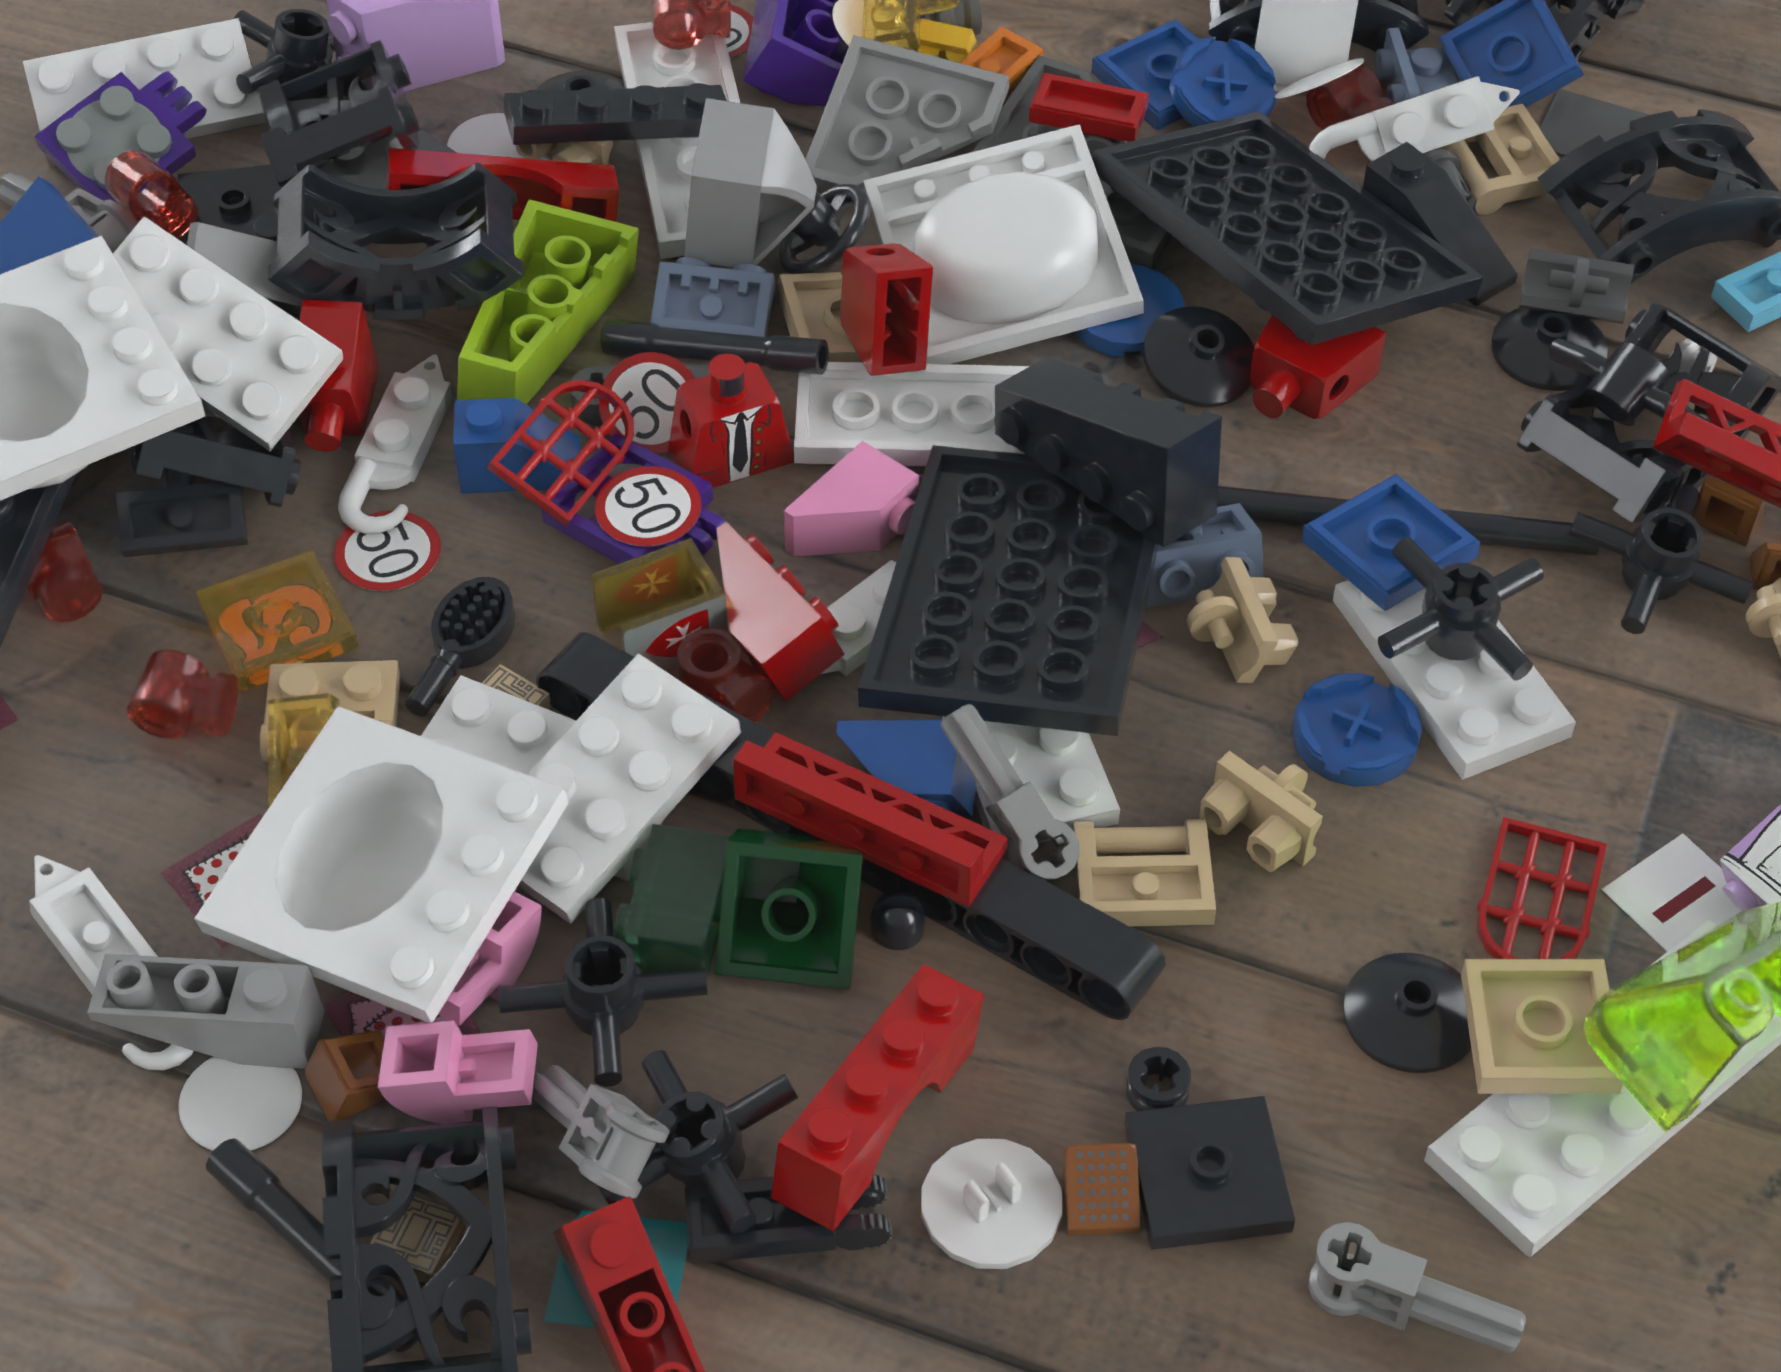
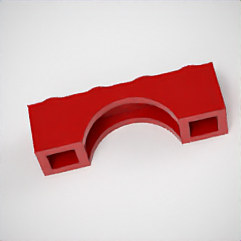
(564, 184)
(840, 1135)

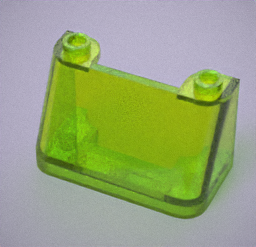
(1691, 1013)

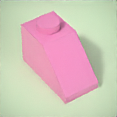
(852, 506)

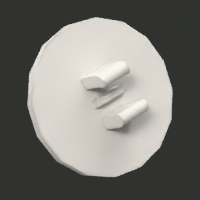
(991, 1203)

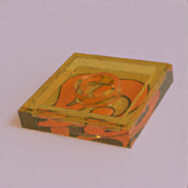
(276, 618)

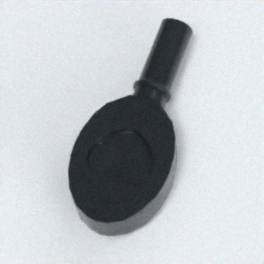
(466, 632)

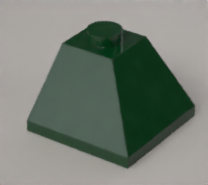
(788, 909)

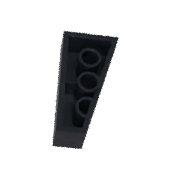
(1115, 446)

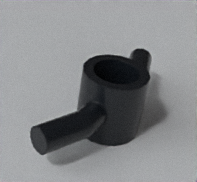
(1623, 383)

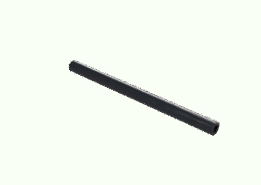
(1486, 528)

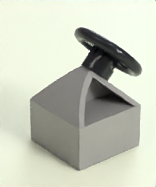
(758, 190)

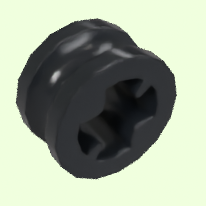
(1162, 1062)

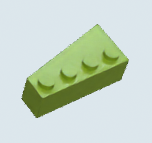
(569, 280)

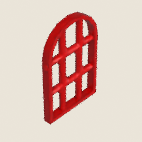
(568, 468)
(1558, 884)

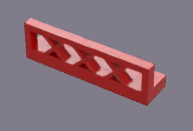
(1715, 447)
(868, 817)

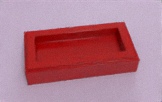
(1095, 106)

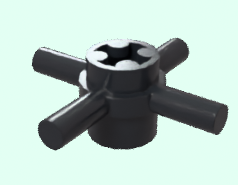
(294, 47)
(1661, 557)
(1461, 610)
(602, 990)
(700, 1118)

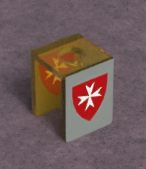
(659, 601)

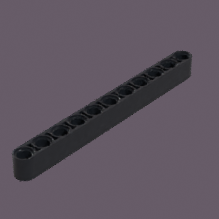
(1012, 914)

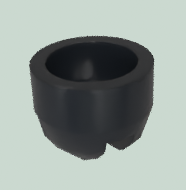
(898, 920)

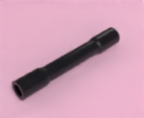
(774, 352)
(262, 1193)

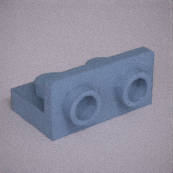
(1411, 71)
(714, 298)
(1195, 558)

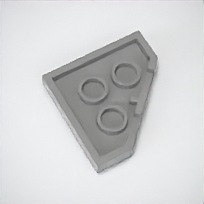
(899, 113)

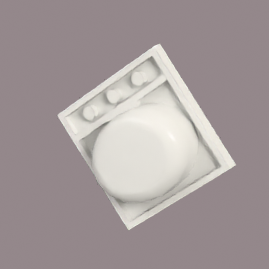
(1012, 242)
(80, 369)
(383, 863)

